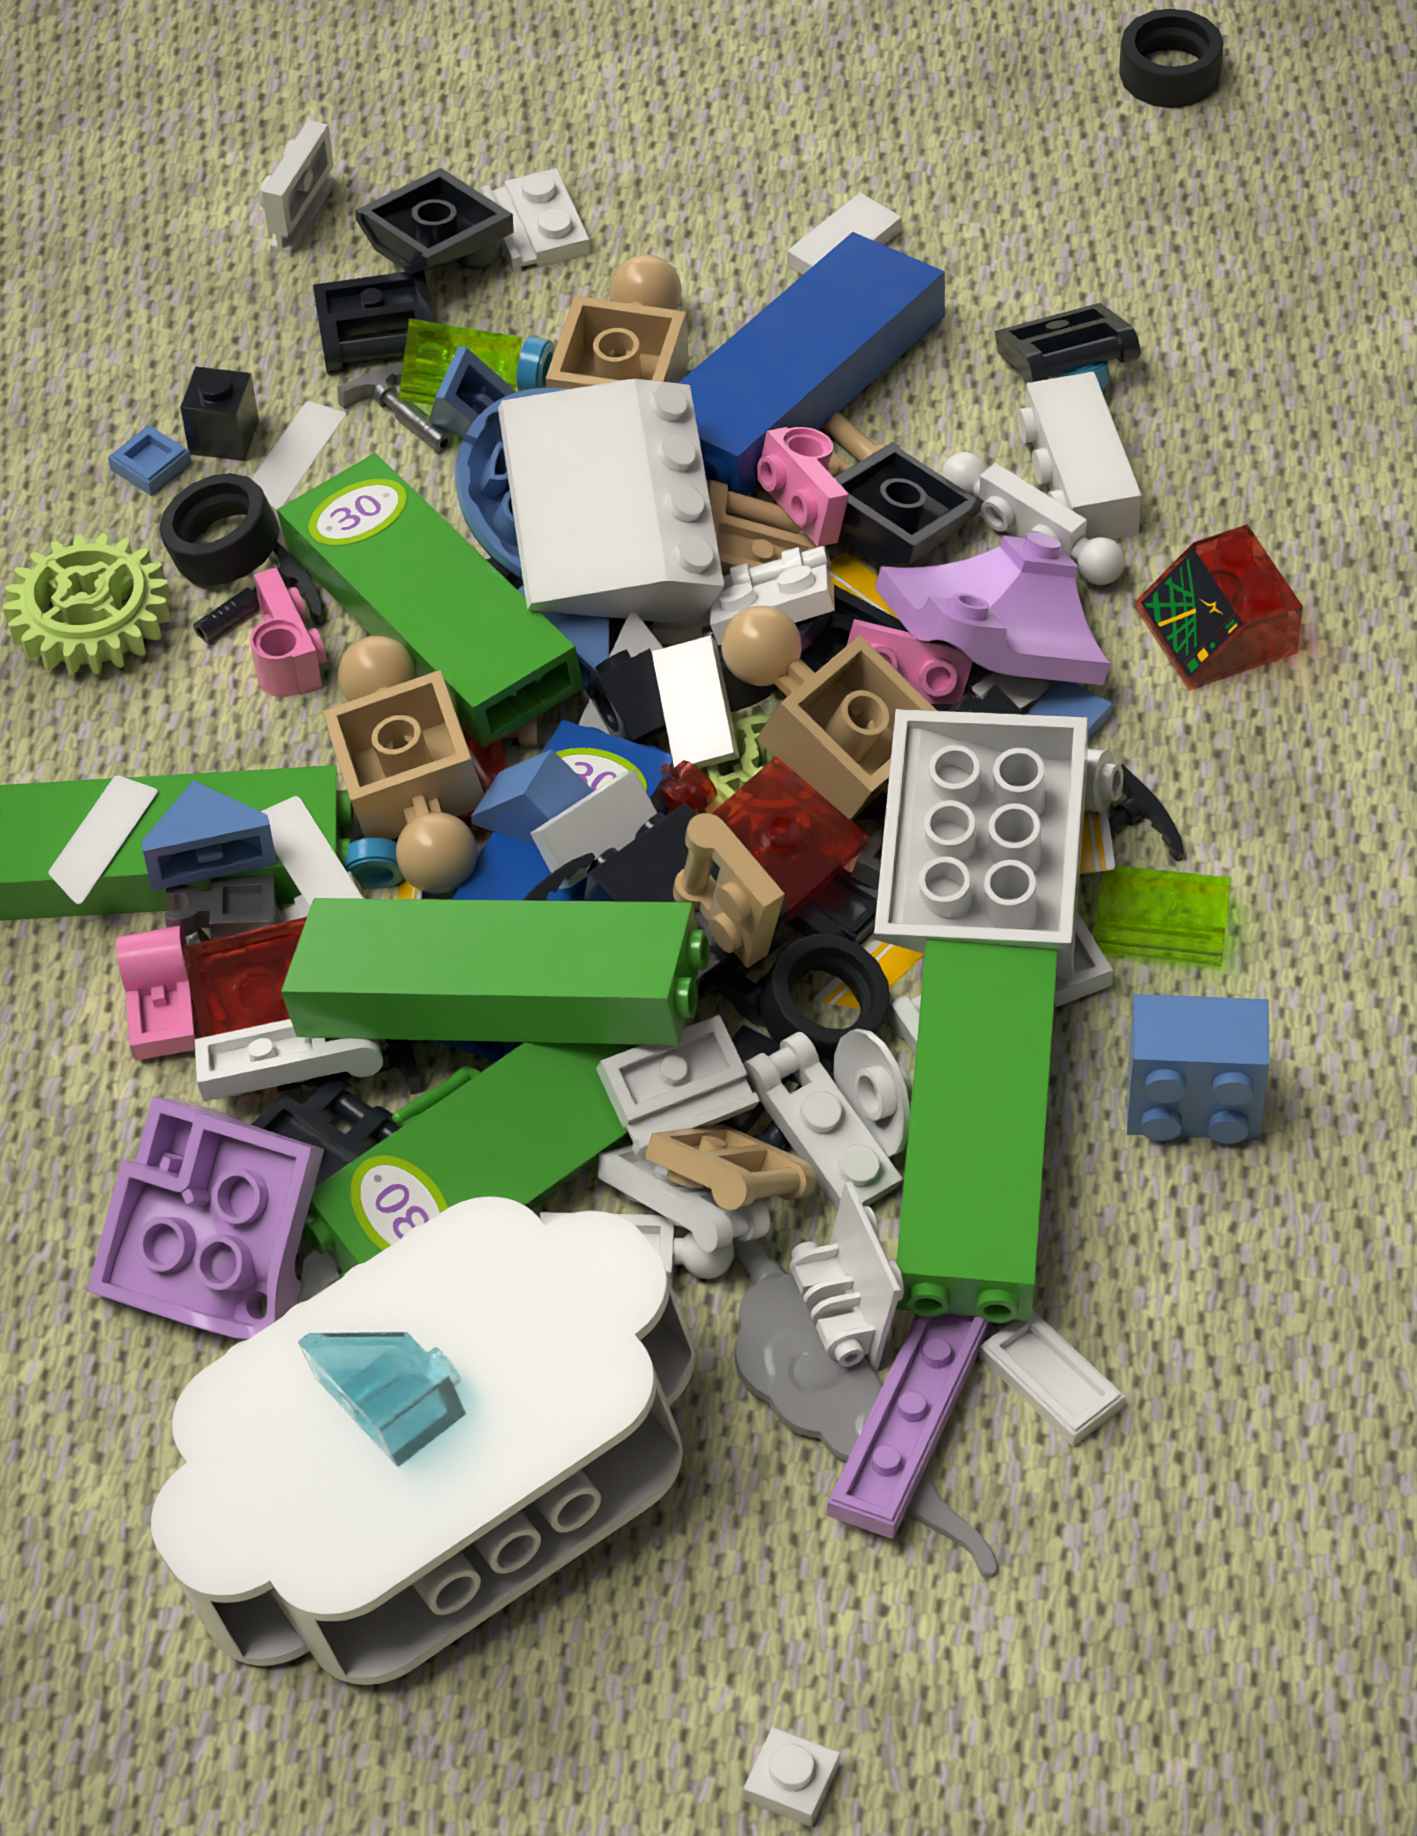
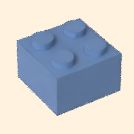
(1197, 1067)

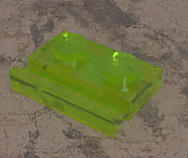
(432, 348)
(1162, 915)

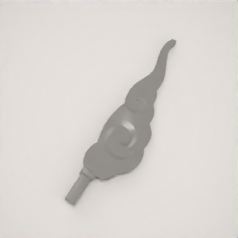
(813, 1395)

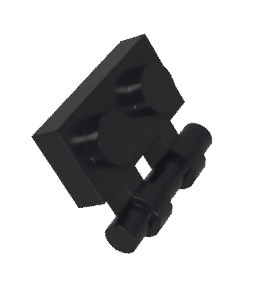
(310, 1122)

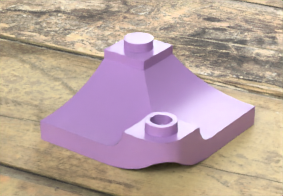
(1003, 609)
(207, 1221)

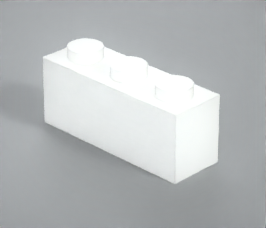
(1081, 454)

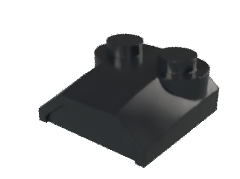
(436, 224)
(900, 508)

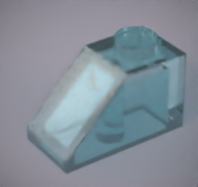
(387, 1386)

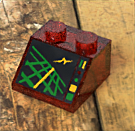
(1222, 609)

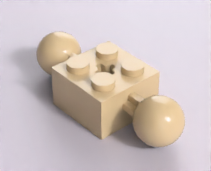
(626, 337)
(834, 721)
(406, 762)

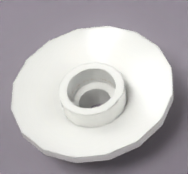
(874, 1088)

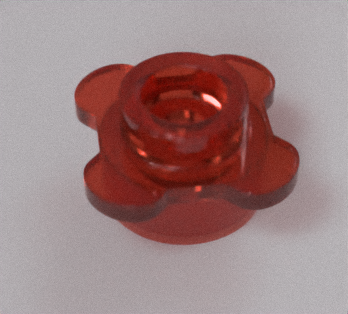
(687, 785)

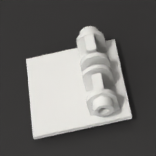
(850, 1285)

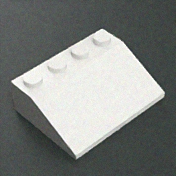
(612, 502)
(984, 831)

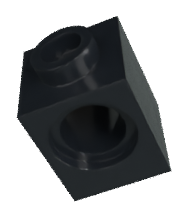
(628, 696)

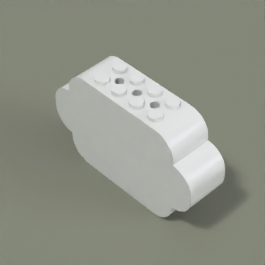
(317, 1543)

